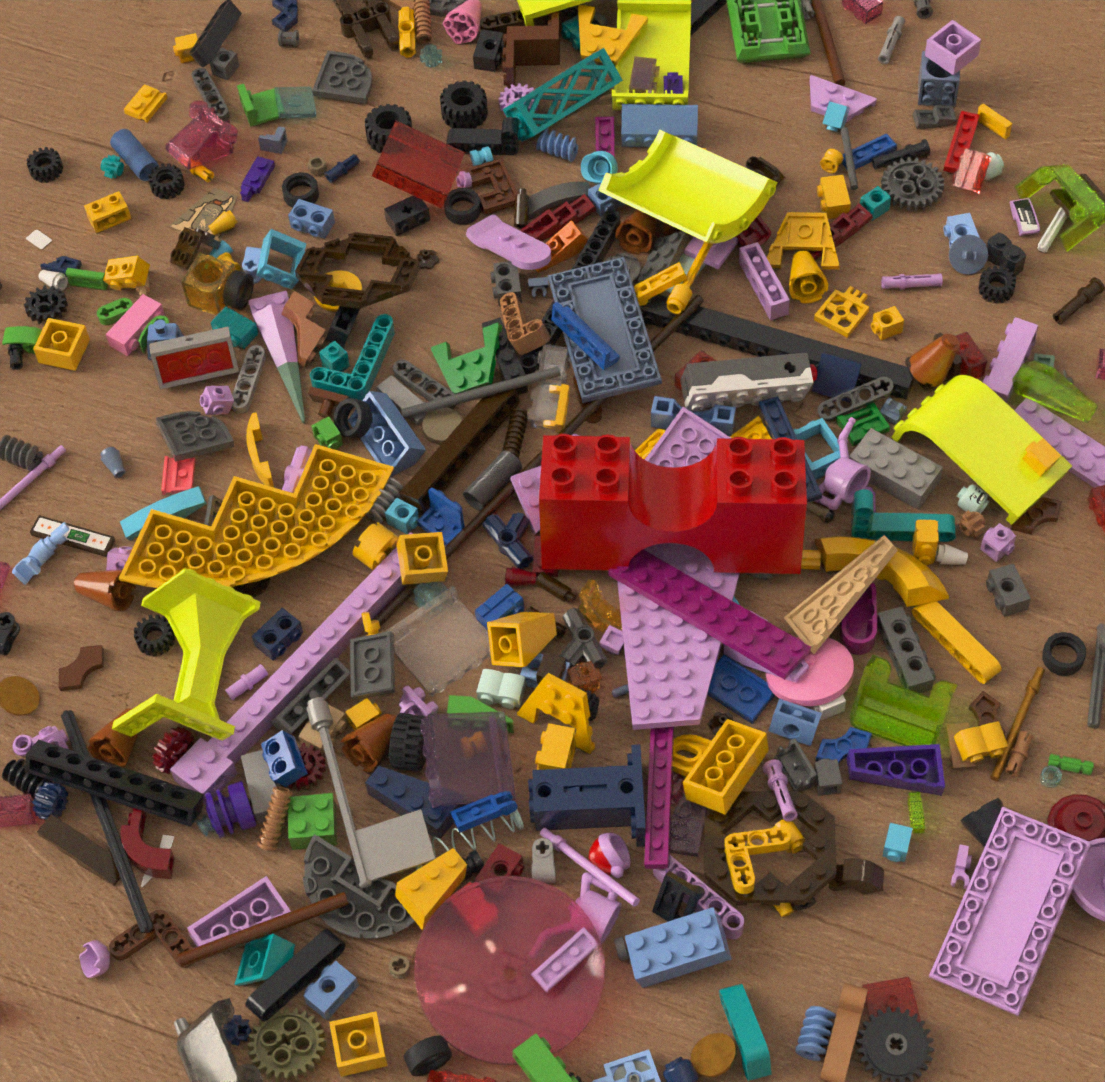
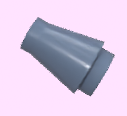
(112, 460)

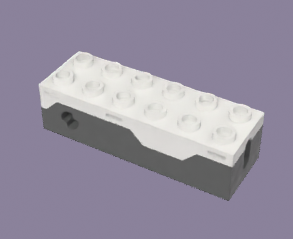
(747, 381)

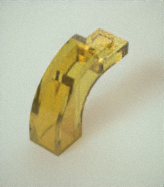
(597, 608)

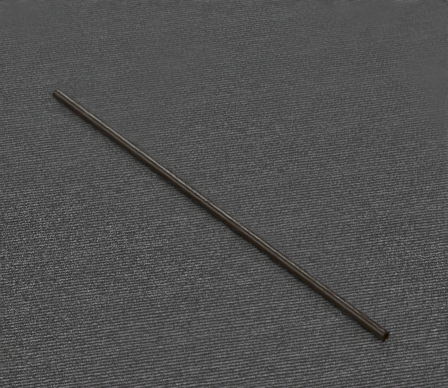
(509, 489)

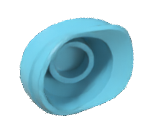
(597, 165)

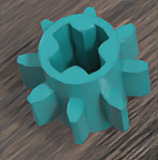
(112, 166)

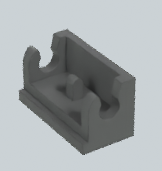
(796, 766)

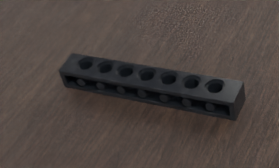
(114, 783)

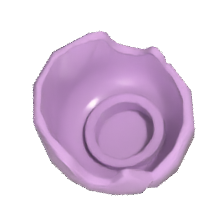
(94, 959)

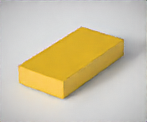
(994, 121)

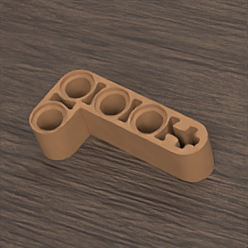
(522, 334)
(844, 1033)

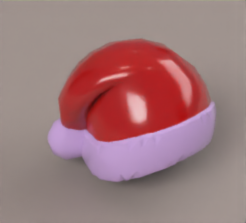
(610, 854)

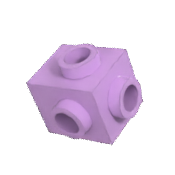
(216, 400)
(998, 542)
(117, 558)
(53, 736)

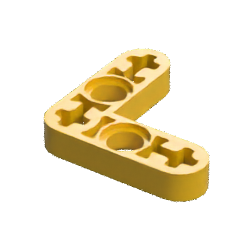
(742, 853)

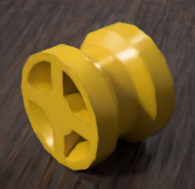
(831, 161)

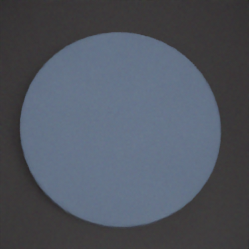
(968, 254)

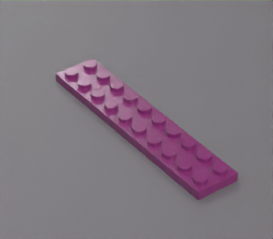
(713, 613)

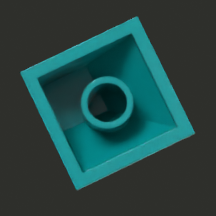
(263, 958)

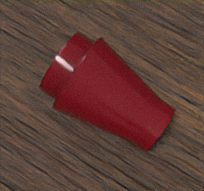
(519, 577)

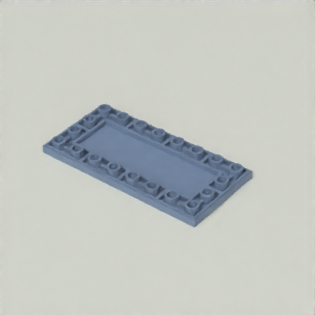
(608, 305)

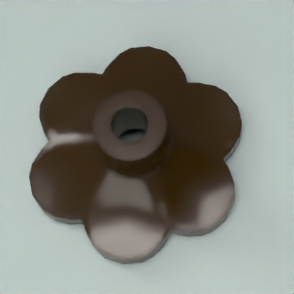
(427, 259)
(718, 720)

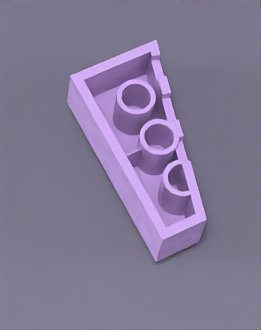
(1012, 352)
(244, 910)

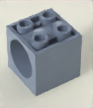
(936, 84)

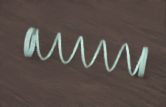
(513, 816)

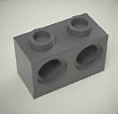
(506, 280)

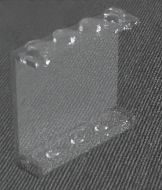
(440, 642)

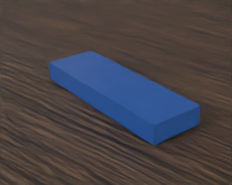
(863, 154)

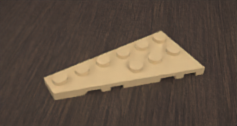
(828, 605)

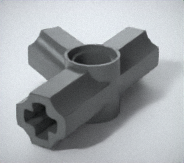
(580, 648)

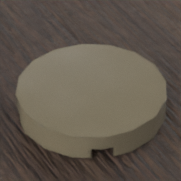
(440, 423)

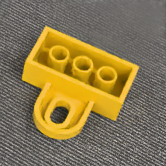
(721, 765)

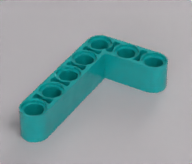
(366, 368)
(893, 525)

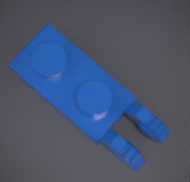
(483, 810)

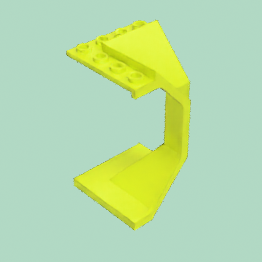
(205, 623)

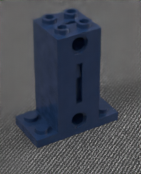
(590, 797)

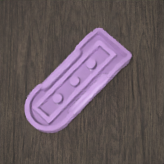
(509, 243)

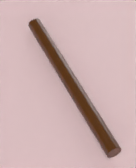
(828, 42)
(262, 929)

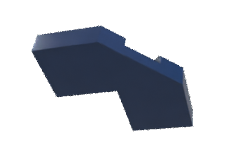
(288, 15)

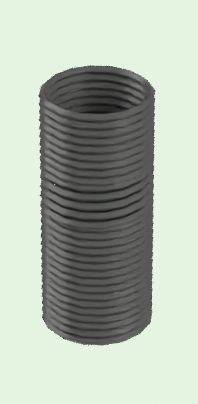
(490, 482)

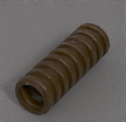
(515, 431)

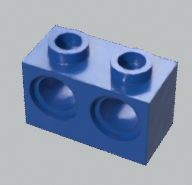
(283, 758)

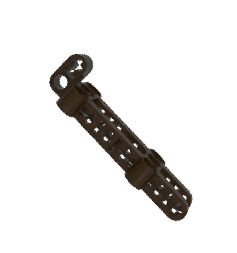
(364, 20)

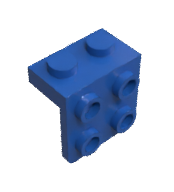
(442, 516)

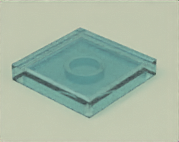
(295, 102)

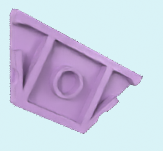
(824, 91)

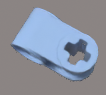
(251, 262)

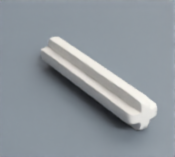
(1052, 231)

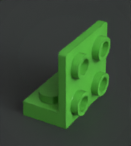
(259, 106)

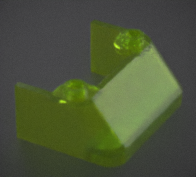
(1089, 208)

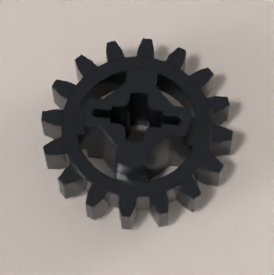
(45, 304)

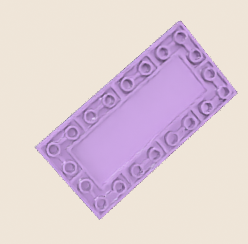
(1010, 911)

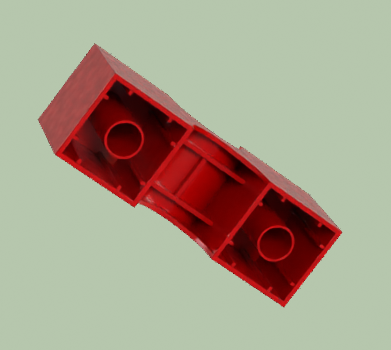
(734, 506)

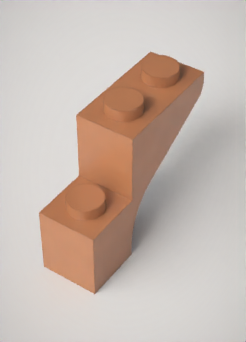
(309, 335)

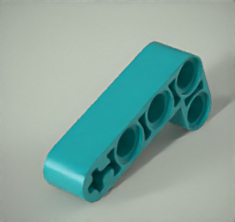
(746, 1032)

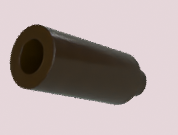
(521, 209)
(555, 587)

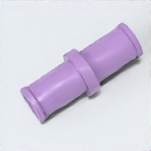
(246, 682)

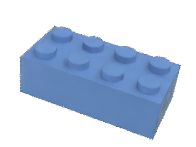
(677, 947)

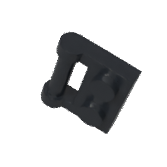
(672, 894)

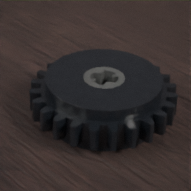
(895, 1028)

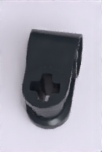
(7, 632)

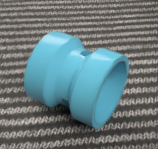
(481, 156)

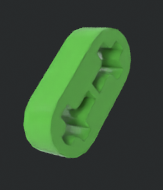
(114, 311)

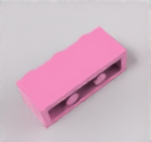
(126, 332)

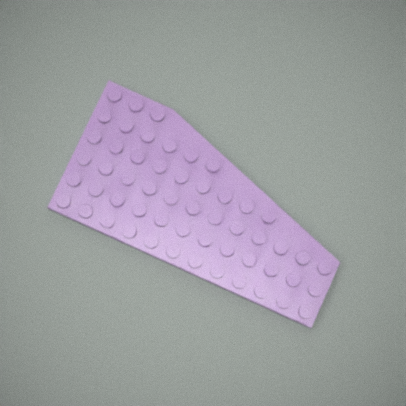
(666, 656)

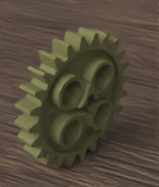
(297, 1060)

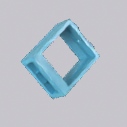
(293, 248)
(813, 428)

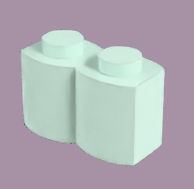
(501, 688)

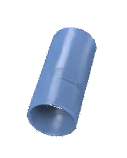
(133, 153)

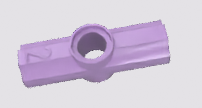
(294, 471)

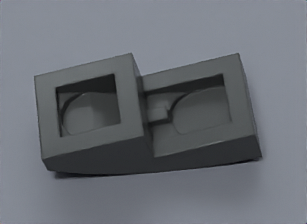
(939, 116)

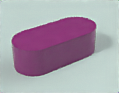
(860, 624)

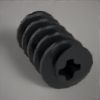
(16, 776)

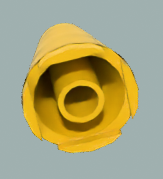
(806, 279)

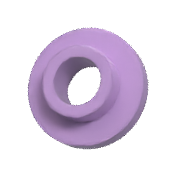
(464, 180)
(19, 742)

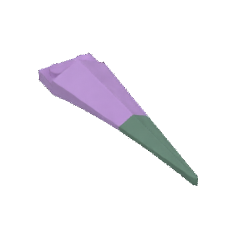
(280, 340)

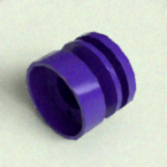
(230, 809)

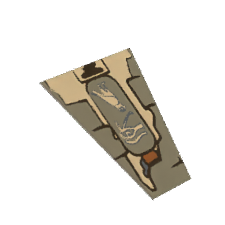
(206, 212)

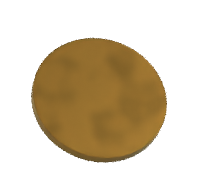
(18, 696)
(714, 1055)

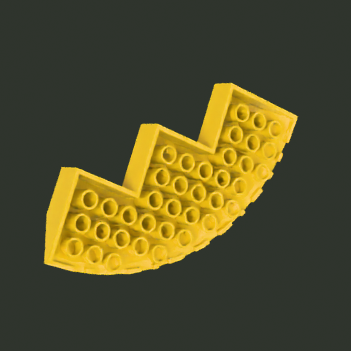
(260, 526)

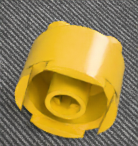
(375, 545)

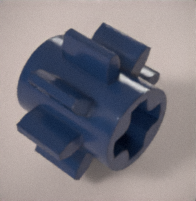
(237, 1030)

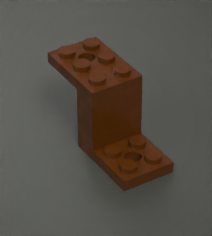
(531, 47)

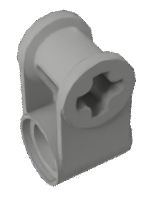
(543, 864)

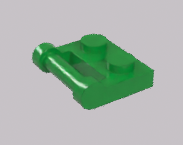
(861, 427)

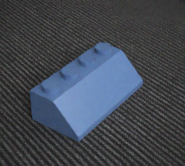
(644, 121)
(389, 436)

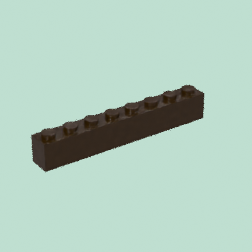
(459, 448)

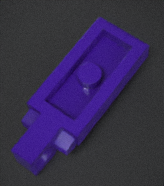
(256, 177)

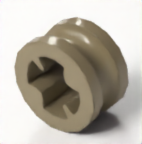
(402, 973)

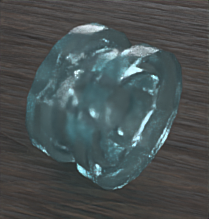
(1044, 775)
(204, 825)

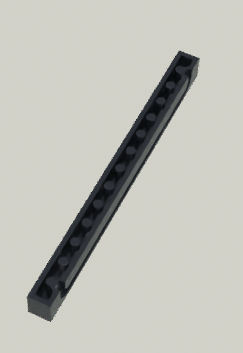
(769, 341)

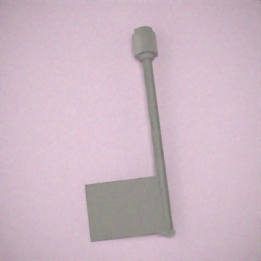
(383, 846)

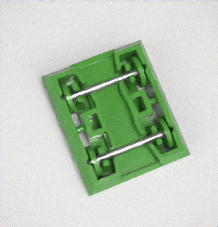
(771, 26)

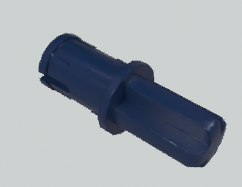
(342, 168)

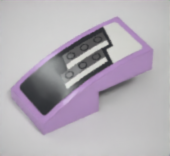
(1025, 216)

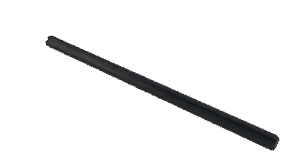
(111, 833)

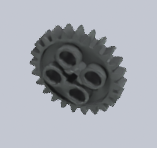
(913, 183)

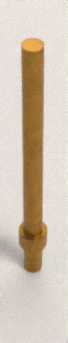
(1032, 688)

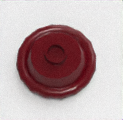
(1079, 816)

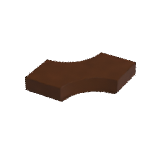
(1044, 511)
(88, 660)
(985, 709)

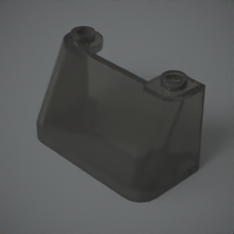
(207, 1051)

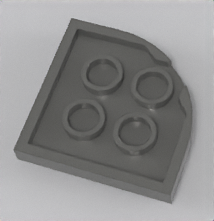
(343, 78)
(193, 435)

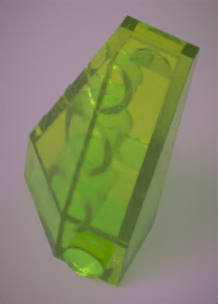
(1053, 390)

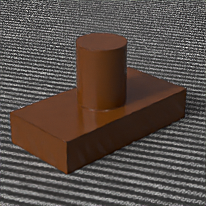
(327, 398)

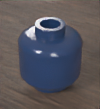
(680, 1071)

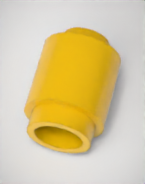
(796, 837)

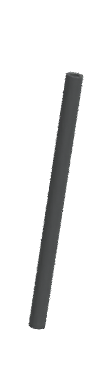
(481, 392)

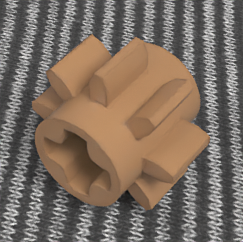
(972, 523)

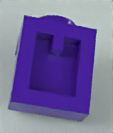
(673, 82)

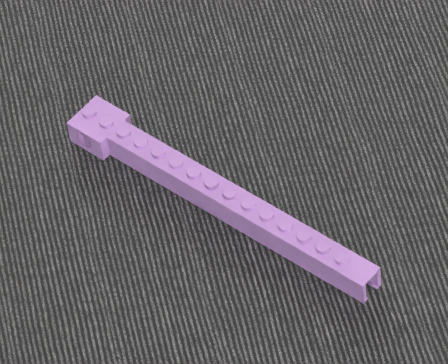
(212, 763)

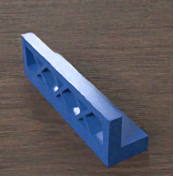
(584, 336)

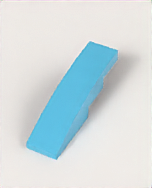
(179, 505)

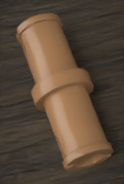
(1018, 753)

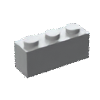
(258, 782)

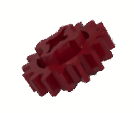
(172, 748)
(313, 772)

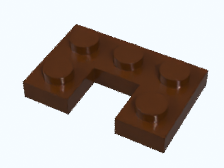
(498, 175)

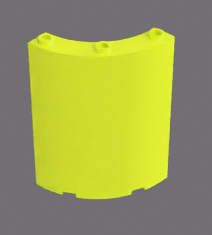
(692, 189)

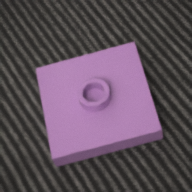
(717, 253)

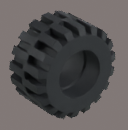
(463, 105)
(380, 122)
(407, 743)

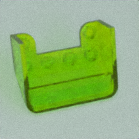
(897, 711)

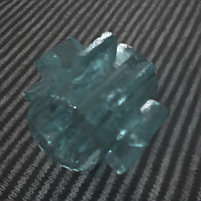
(431, 55)

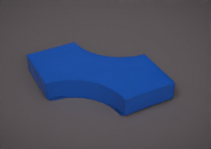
(839, 747)

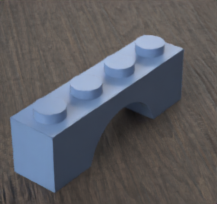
(666, 409)

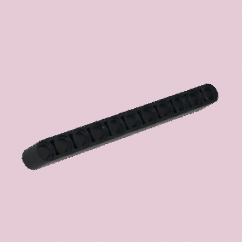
(592, 253)

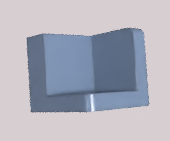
(274, 143)

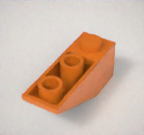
(565, 244)

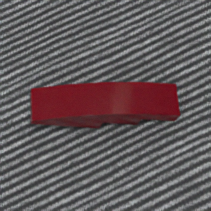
(552, 222)
(846, 226)

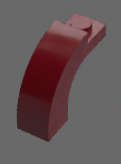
(147, 859)

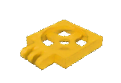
(849, 300)

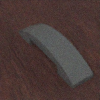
(555, 196)

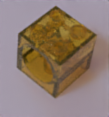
(205, 283)

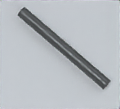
(849, 158)

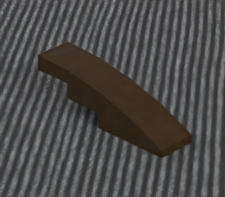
(80, 848)

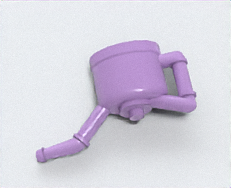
(844, 475)
(600, 909)

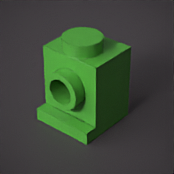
(327, 434)

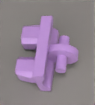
(413, 703)

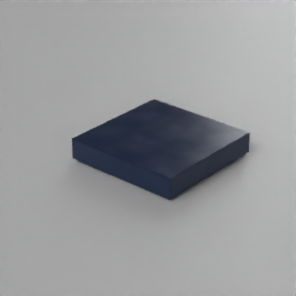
(836, 375)

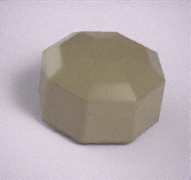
(317, 165)

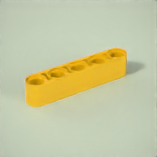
(957, 641)

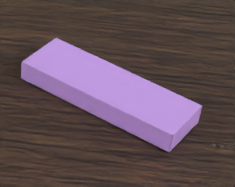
(564, 960)

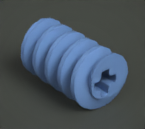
(557, 145)
(813, 1032)

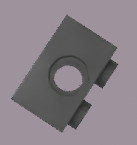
(1009, 579)

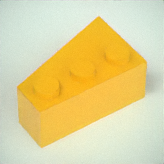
(430, 886)

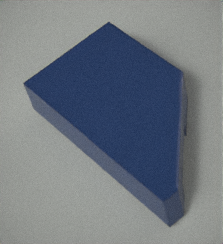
(61, 265)

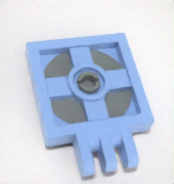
(632, 1068)

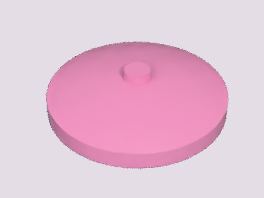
(825, 680)

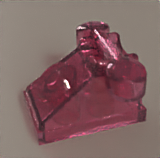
(202, 138)

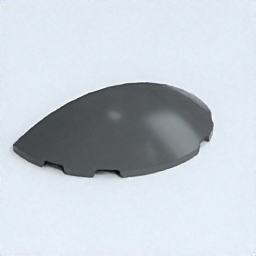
(371, 910)

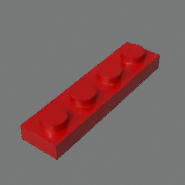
(961, 139)

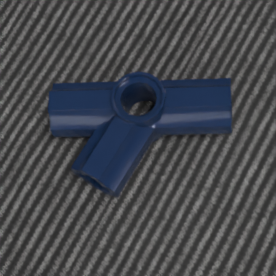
(509, 537)

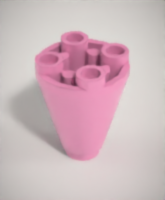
(464, 21)

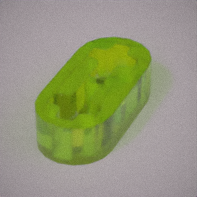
(916, 812)

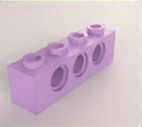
(764, 281)

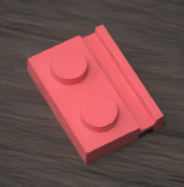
(178, 475)

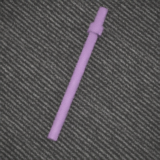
(47, 462)
(560, 845)

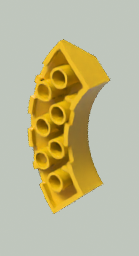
(906, 573)

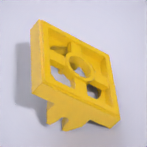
(559, 423)

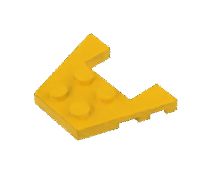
(613, 40)
(804, 232)
(564, 703)

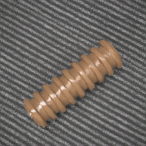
(422, 21)
(274, 818)

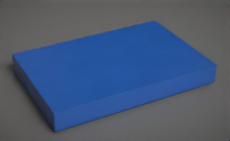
(739, 689)

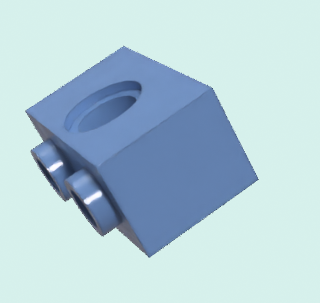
(795, 722)
(328, 1003)

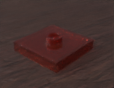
(891, 994)

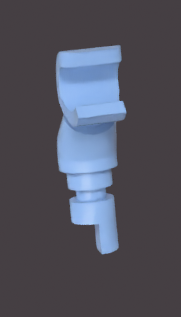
(40, 554)

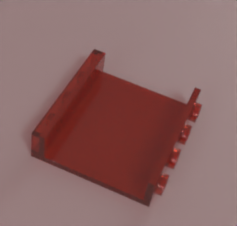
(418, 164)

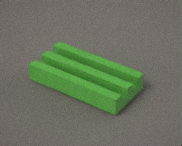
(86, 279)

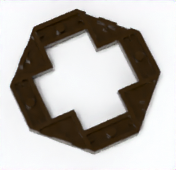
(377, 290)
(770, 889)

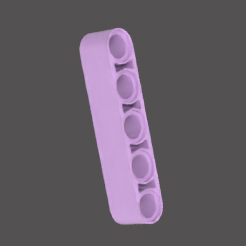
(710, 898)

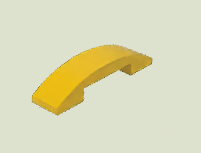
(254, 434)

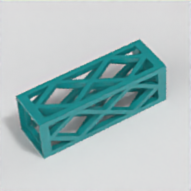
(519, 110)

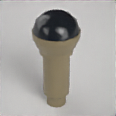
(825, 514)

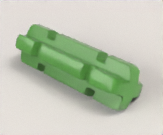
(1071, 764)

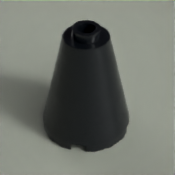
(983, 820)

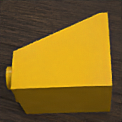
(520, 637)

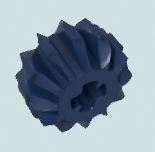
(50, 800)

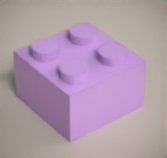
(952, 47)

